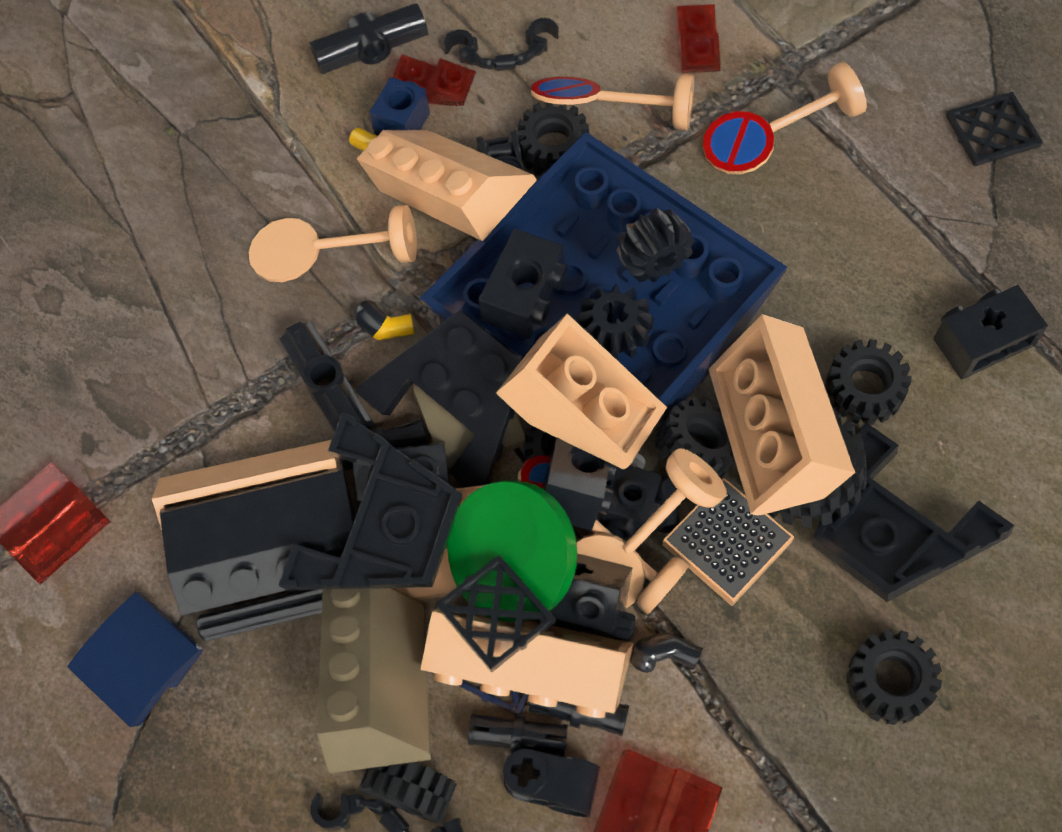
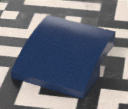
(135, 658)

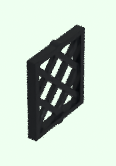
(1002, 151)
(519, 641)

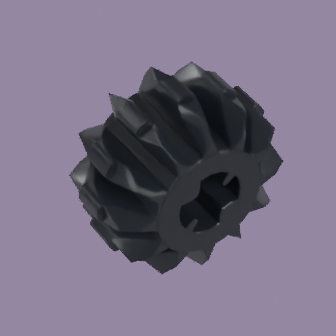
(654, 245)
(631, 320)

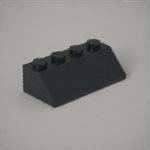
(241, 540)

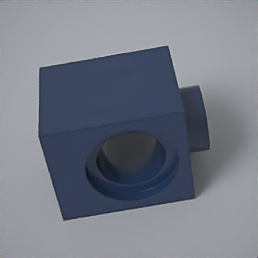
(400, 107)

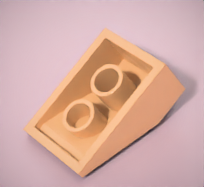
(582, 395)

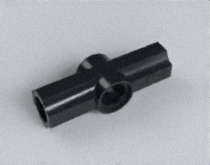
(369, 38)
(317, 363)

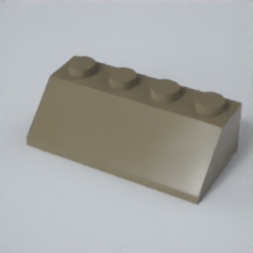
(372, 680)

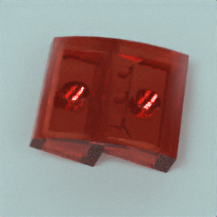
(48, 523)
(656, 798)

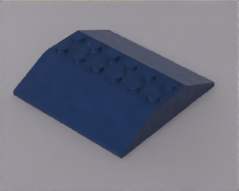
(585, 208)

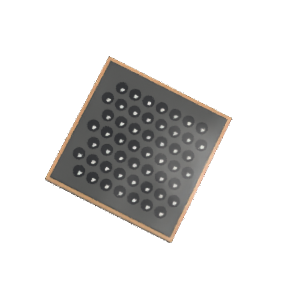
(728, 544)

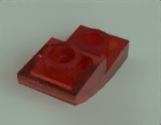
(697, 38)
(444, 84)

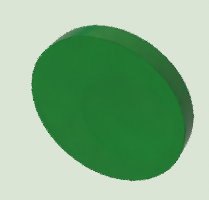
(526, 531)

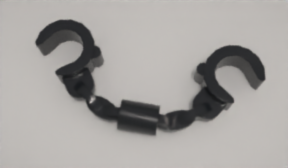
(507, 61)
(355, 804)

